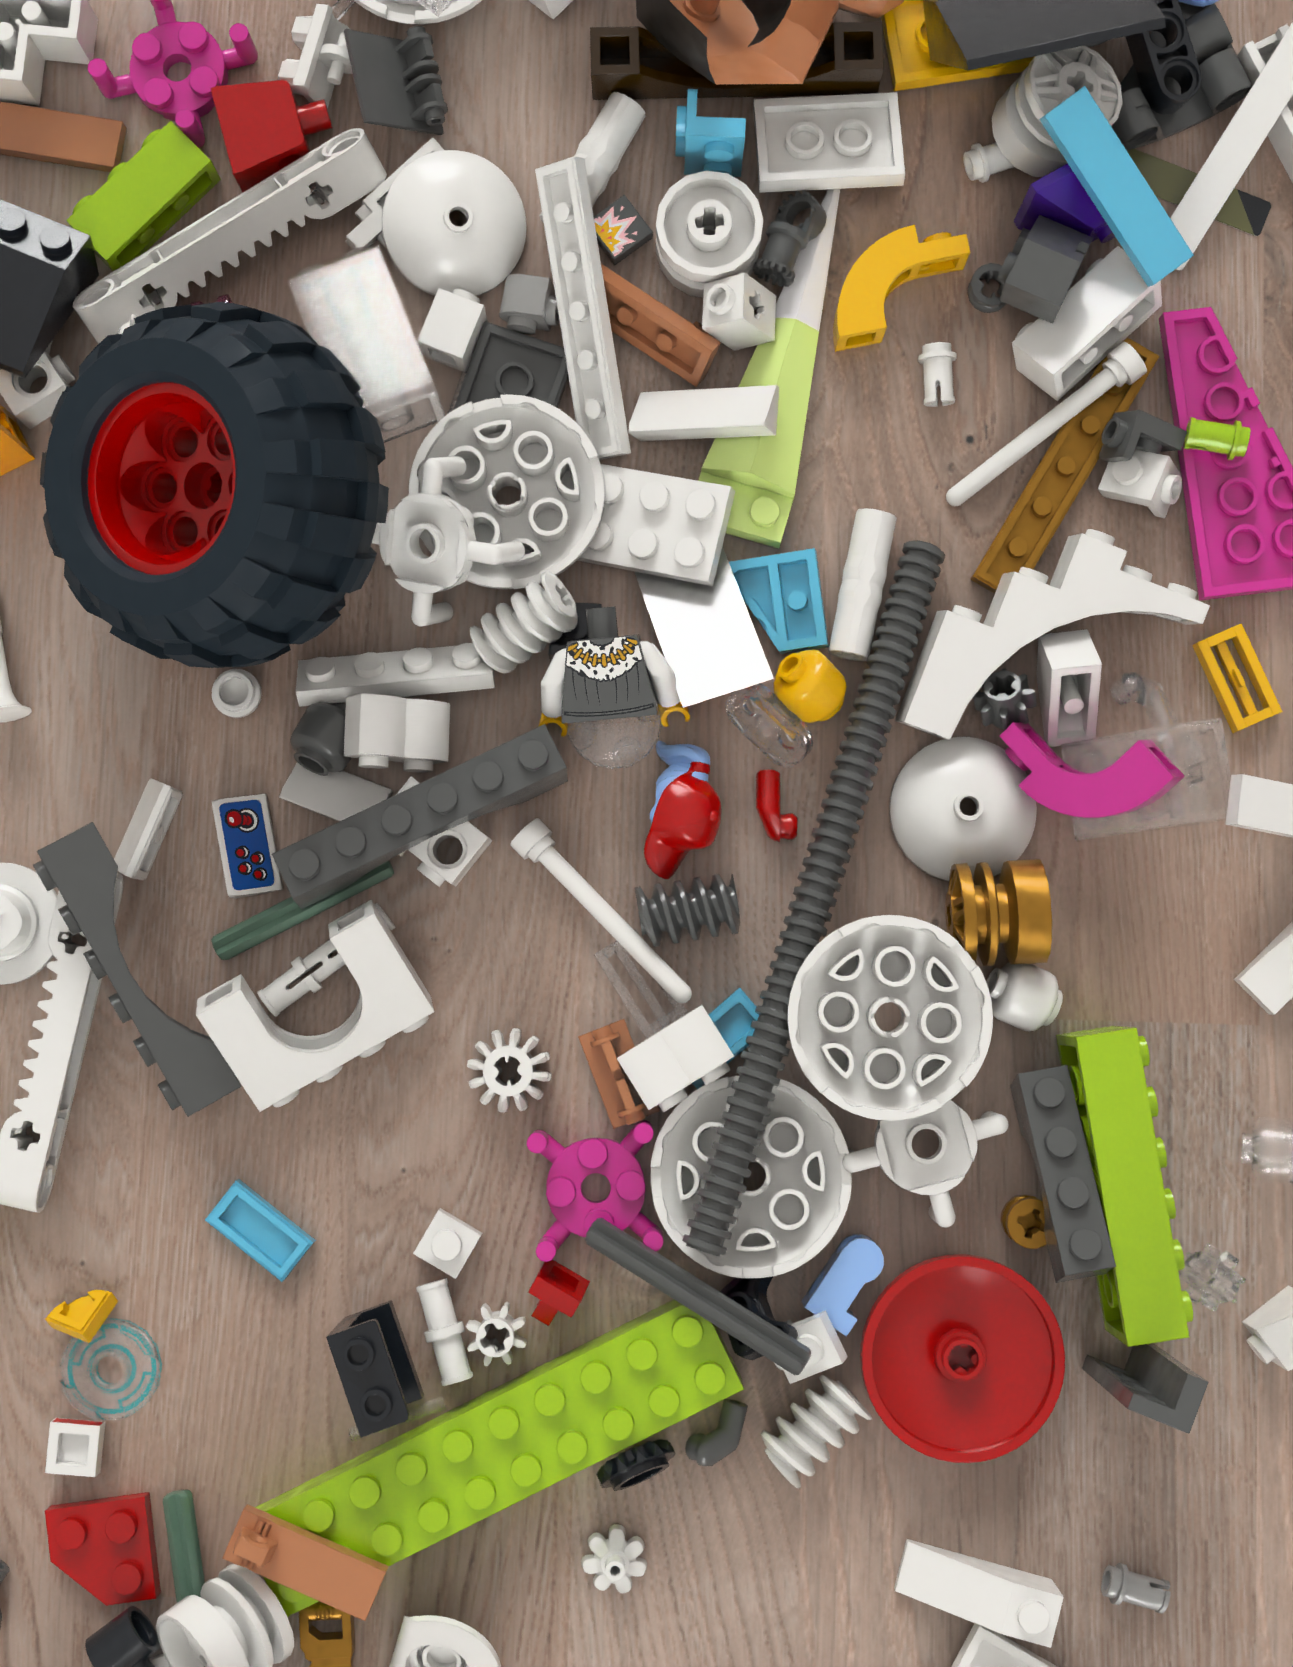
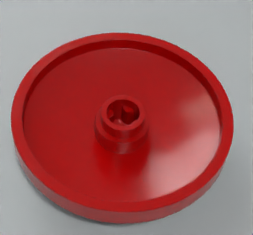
(962, 1358)

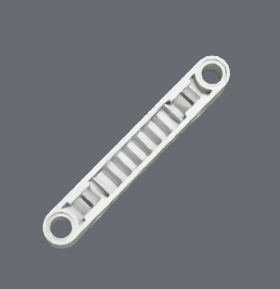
(343, 173)
(26, 1166)

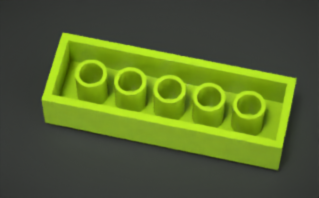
(1116, 1109)

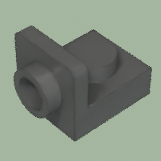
(1138, 431)

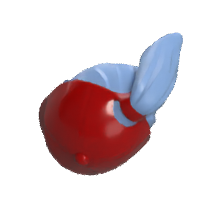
(684, 810)

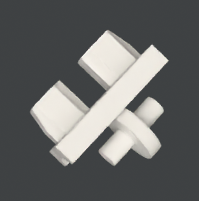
(322, 56)

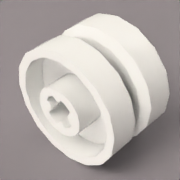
(707, 230)

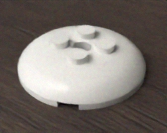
(541, 454)
(941, 1026)
(792, 1210)

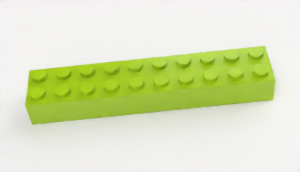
(514, 1440)

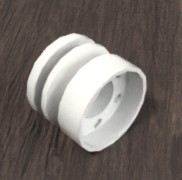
(1039, 90)
(228, 1626)

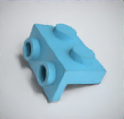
(709, 141)

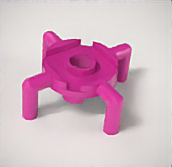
(162, 48)
(565, 1194)

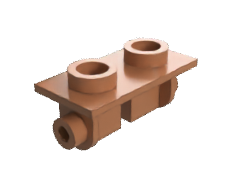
(616, 1090)

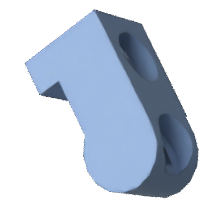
(842, 1278)

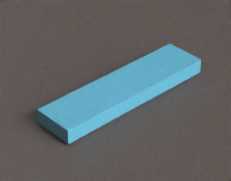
(1116, 186)

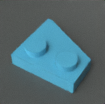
(785, 598)

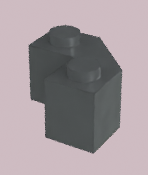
(1043, 267)

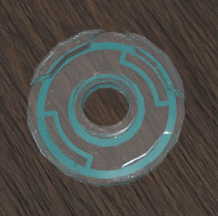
(140, 1367)

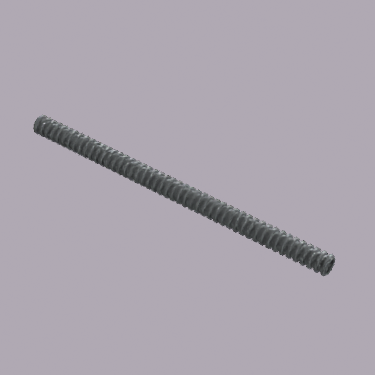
(816, 892)

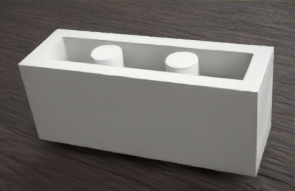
(1089, 325)

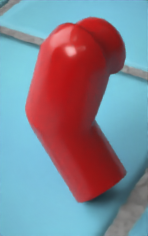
(768, 806)

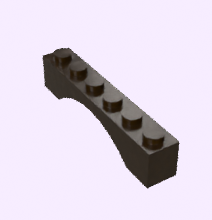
(642, 68)

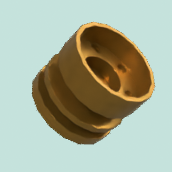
(1006, 913)

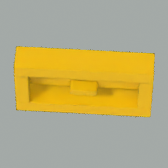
(1218, 683)

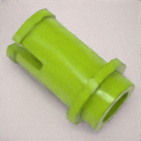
(1217, 437)

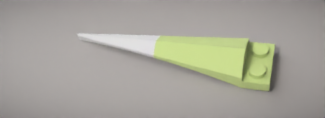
(767, 467)

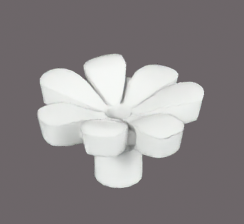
(612, 1553)

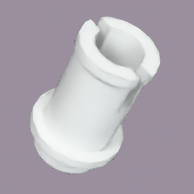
(984, 161)
(937, 372)

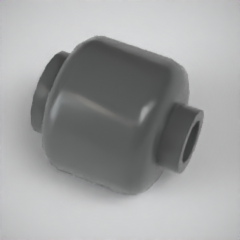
(320, 738)

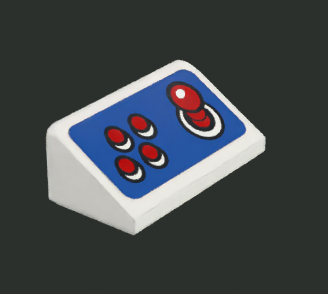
(246, 845)

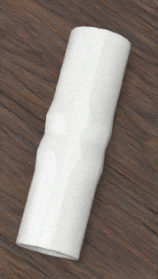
(608, 141)
(862, 584)

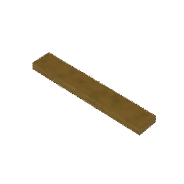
(1056, 482)

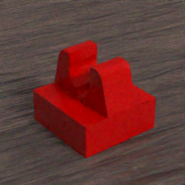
(557, 1290)

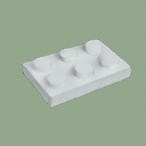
(828, 142)
(661, 525)

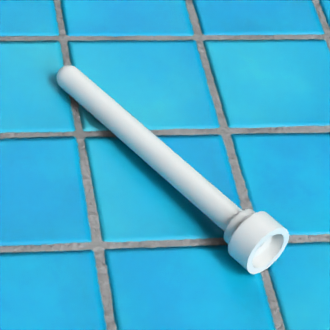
(1122, 367)
(536, 844)

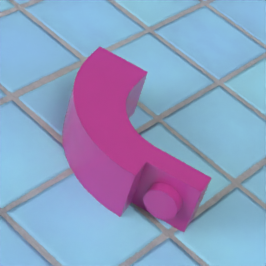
(1125, 786)

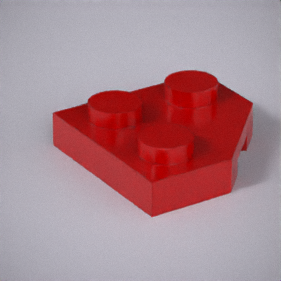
(107, 1546)

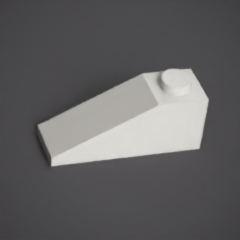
(981, 1592)

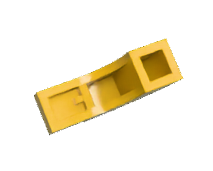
(883, 268)

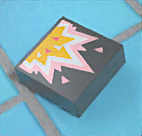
(621, 230)

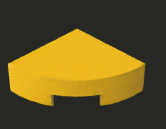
(84, 1315)

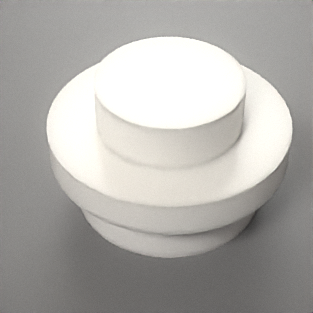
(236, 693)

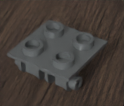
(397, 80)

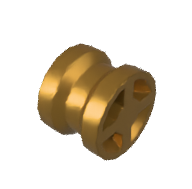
(1019, 1217)

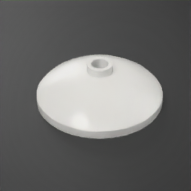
(434, 250)
(928, 812)

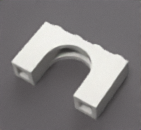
(279, 1063)

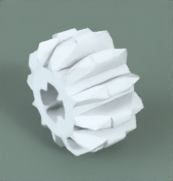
(492, 1070)

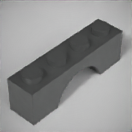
(1071, 1201)

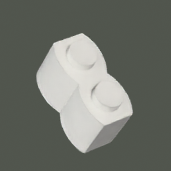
(397, 731)
(676, 1058)

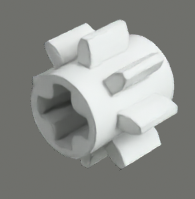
(492, 1347)

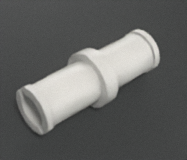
(444, 1332)

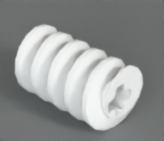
(525, 626)
(812, 1429)

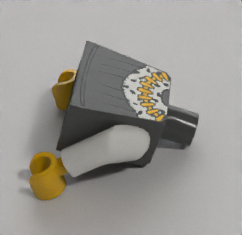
(608, 677)

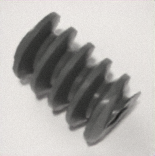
(688, 909)

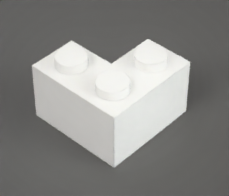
(41, 32)

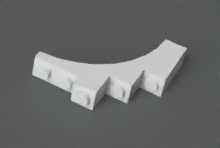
(1086, 583)

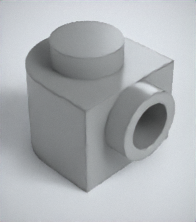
(529, 304)

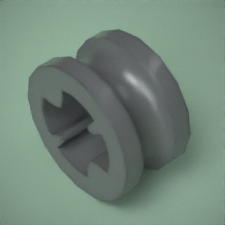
(976, 298)

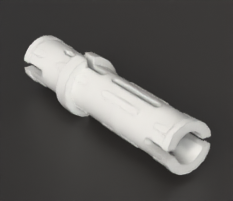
(278, 994)

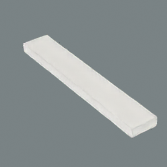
(582, 305)

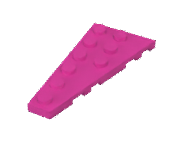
(1237, 506)

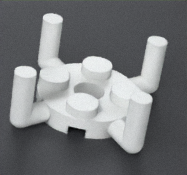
(454, 540)
(935, 1173)

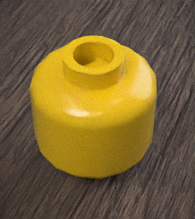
(810, 686)

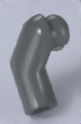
(723, 1440)

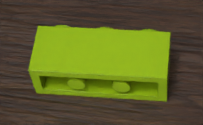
(144, 196)

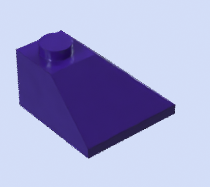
(1064, 201)

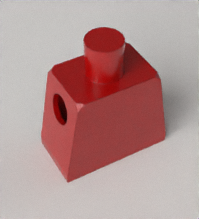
(265, 127)

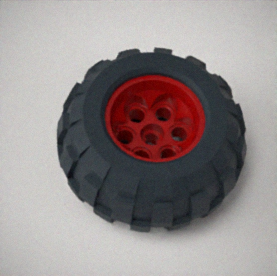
(213, 485)

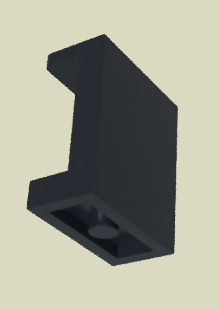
(375, 1368)

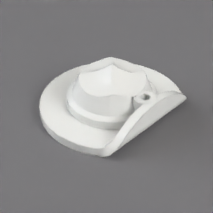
(24, 923)
(441, 1643)

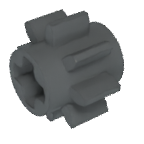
(1005, 699)

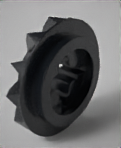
(636, 1465)

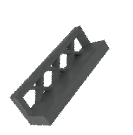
(1152, 1385)

